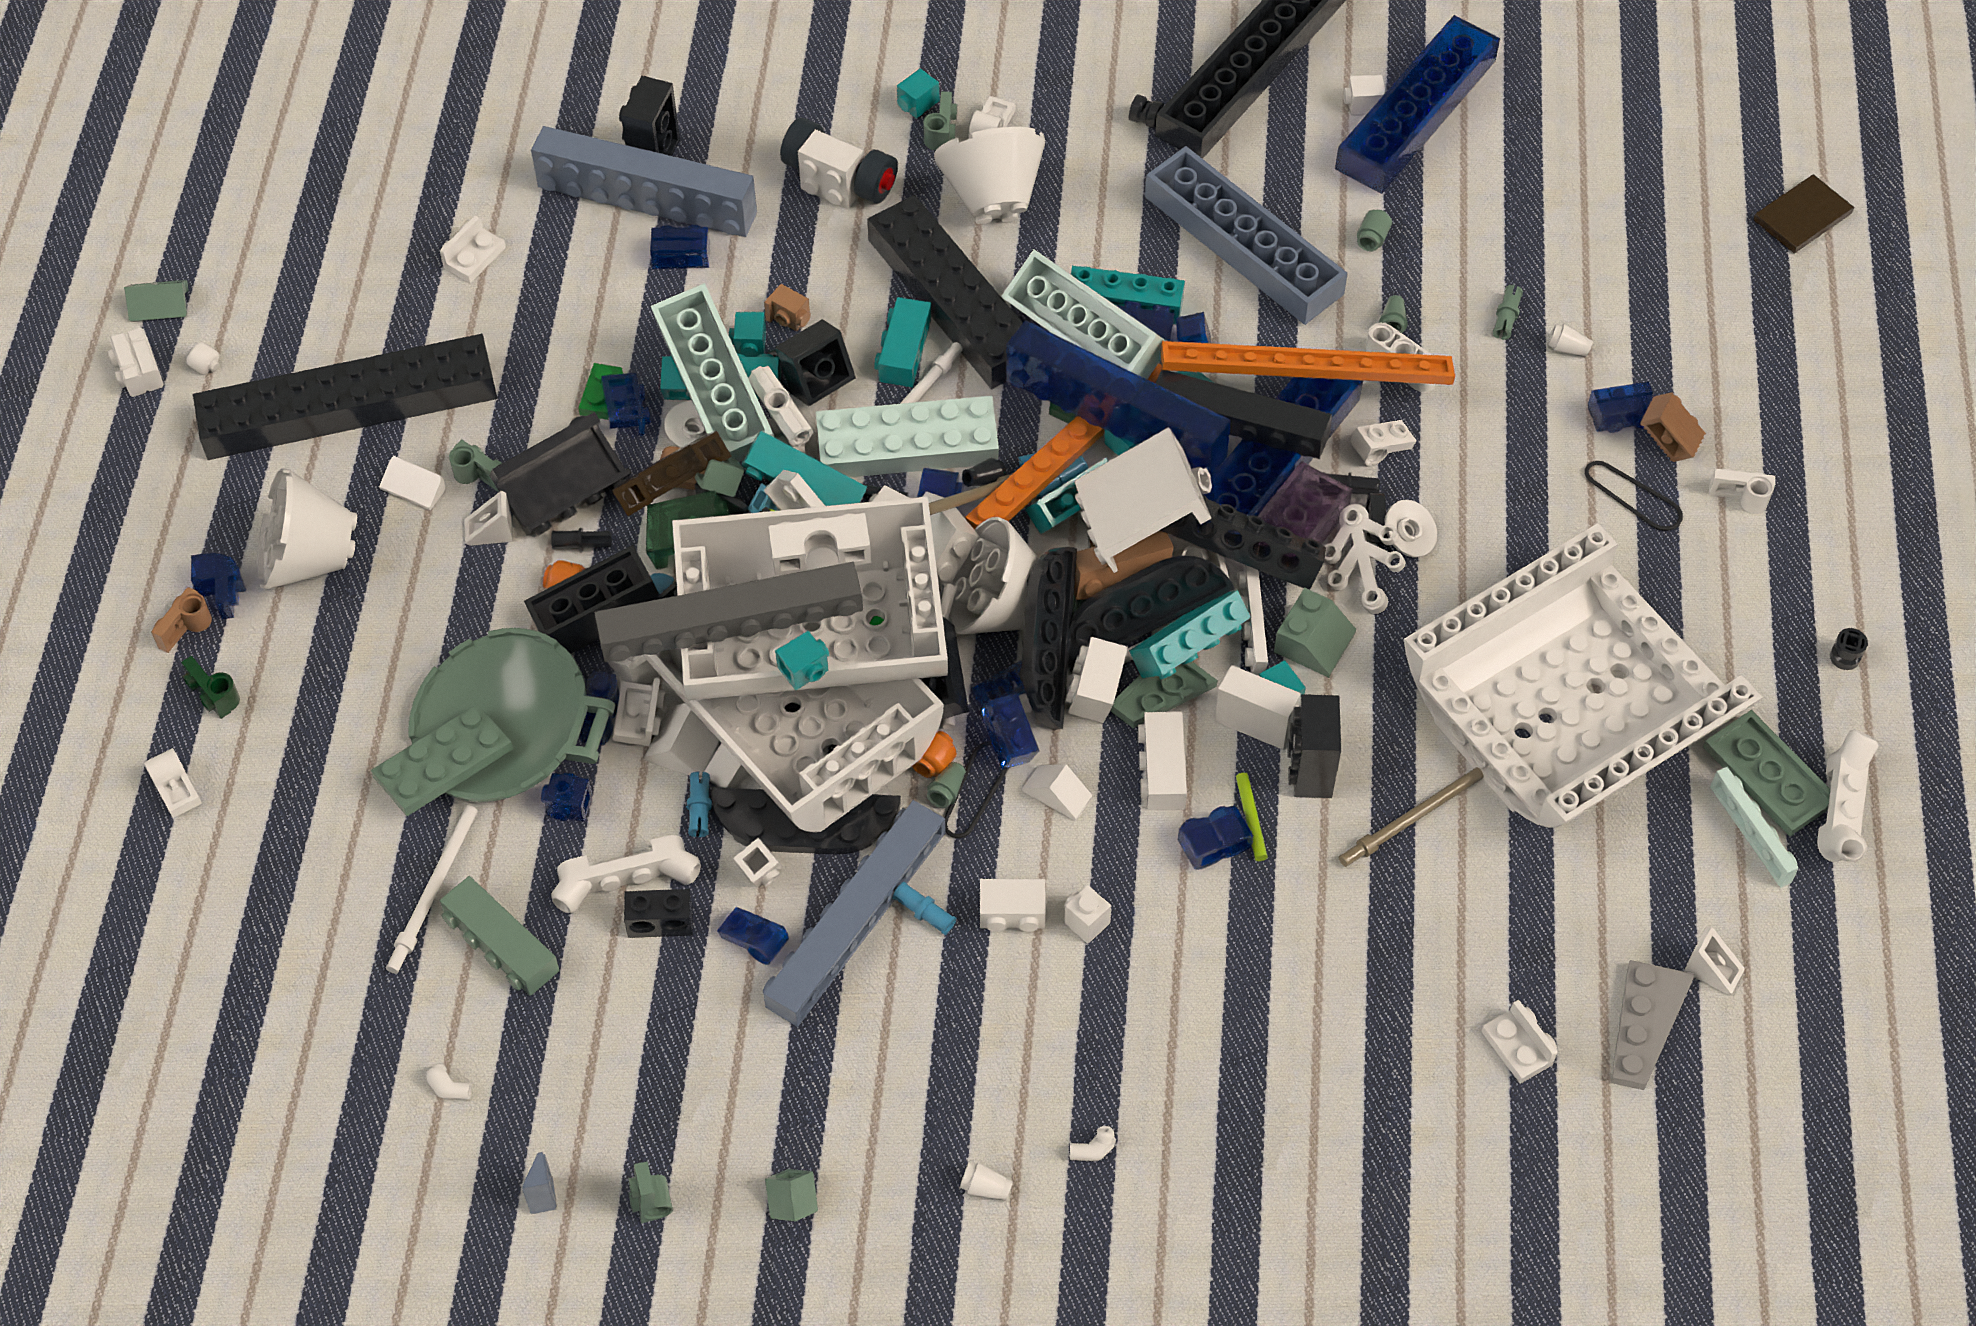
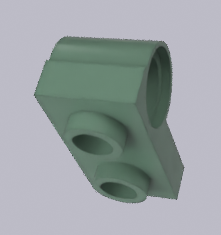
(938, 125)
(471, 463)
(649, 1194)

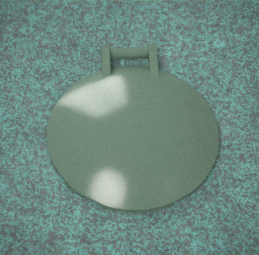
(529, 692)

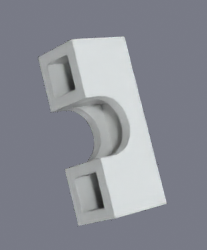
(843, 534)

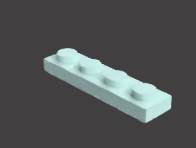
(1753, 826)

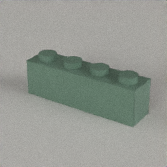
(499, 936)

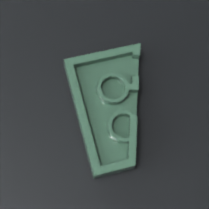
(1161, 694)

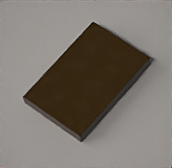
(1803, 213)

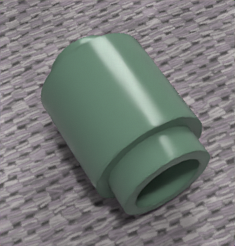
(1373, 230)

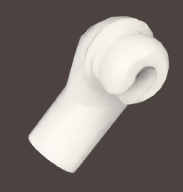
(444, 1086)
(1097, 1148)

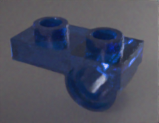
(756, 934)

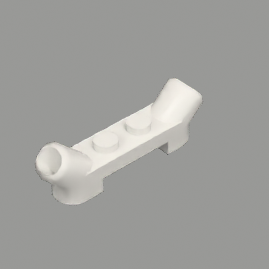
(1848, 767)
(580, 879)

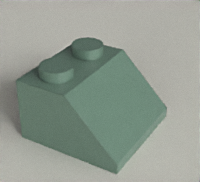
(1314, 633)

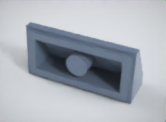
(539, 1186)

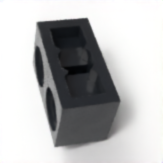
(658, 913)

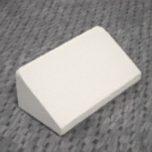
(412, 483)

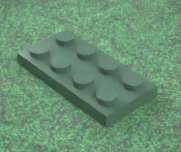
(442, 760)
(1770, 772)

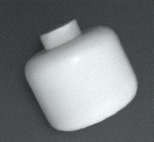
(203, 358)

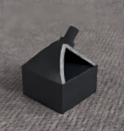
(815, 362)

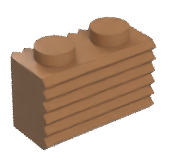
(1673, 427)

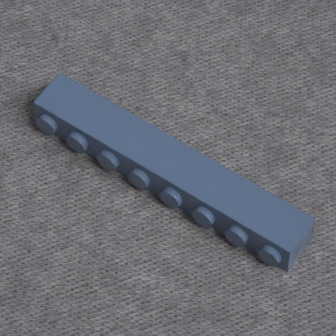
(853, 914)

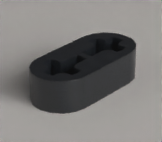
(1377, 511)

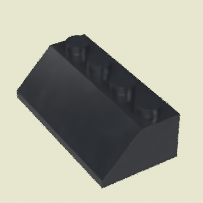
(570, 606)

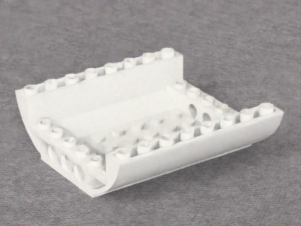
(1534, 651)

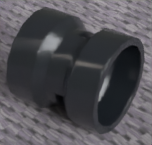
(1144, 110)
(1848, 648)

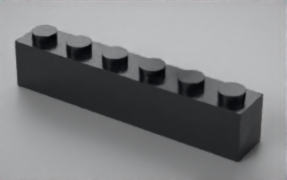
(1256, 416)

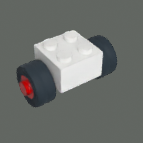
(835, 167)

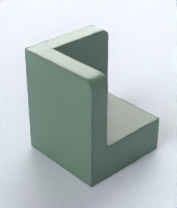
(721, 476)
(791, 1194)

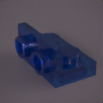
(624, 402)

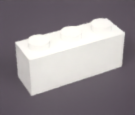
(1163, 761)

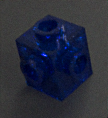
(567, 797)

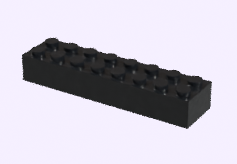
(944, 276)

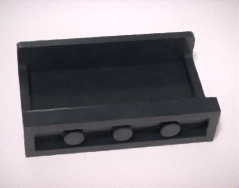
(559, 475)

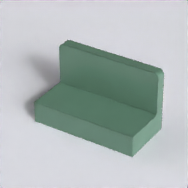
(156, 300)

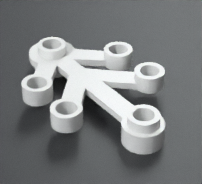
(1361, 554)

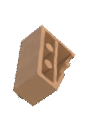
(1094, 577)

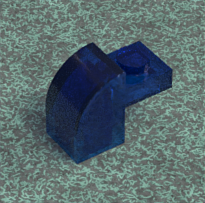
(220, 577)

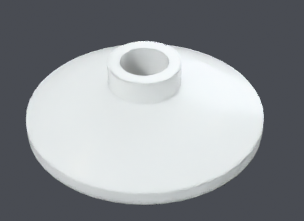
(679, 423)
(1415, 528)

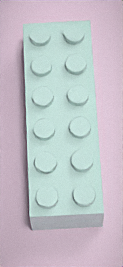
(1082, 316)
(711, 369)
(908, 436)

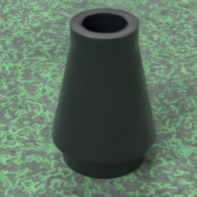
(984, 473)

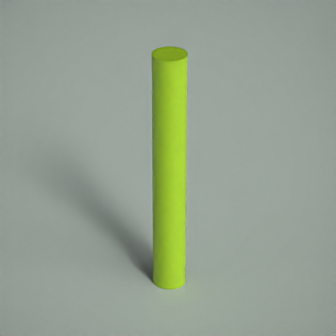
(1251, 816)

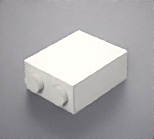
(951, 539)
(1256, 706)

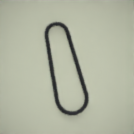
(1644, 518)
(985, 803)

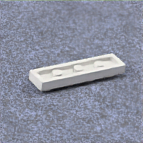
(1253, 628)

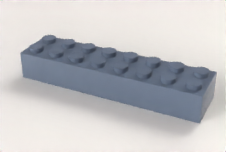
(644, 181)
(1245, 235)

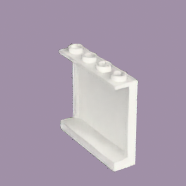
(1138, 495)

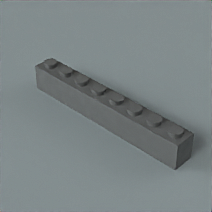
(729, 611)

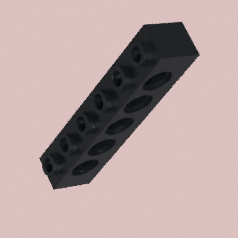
(1244, 547)

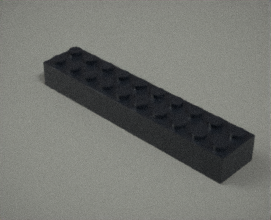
(1240, 71)
(344, 396)

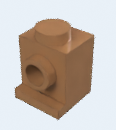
(787, 308)

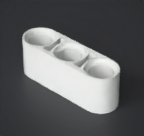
(1389, 340)

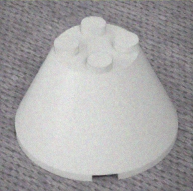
(993, 170)
(303, 533)
(993, 581)

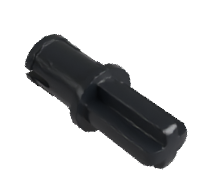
(1359, 484)
(580, 539)

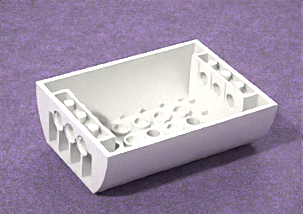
(895, 586)
(875, 727)

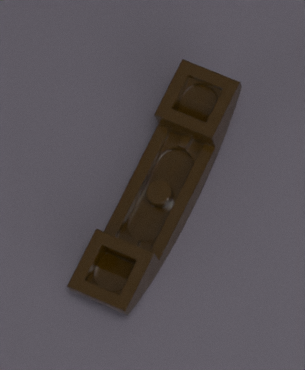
(670, 472)

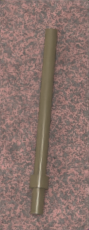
(965, 497)
(1369, 843)

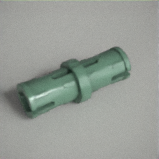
(1507, 312)

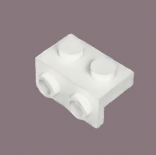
(636, 713)

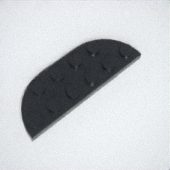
(1146, 601)
(1048, 634)
(755, 815)

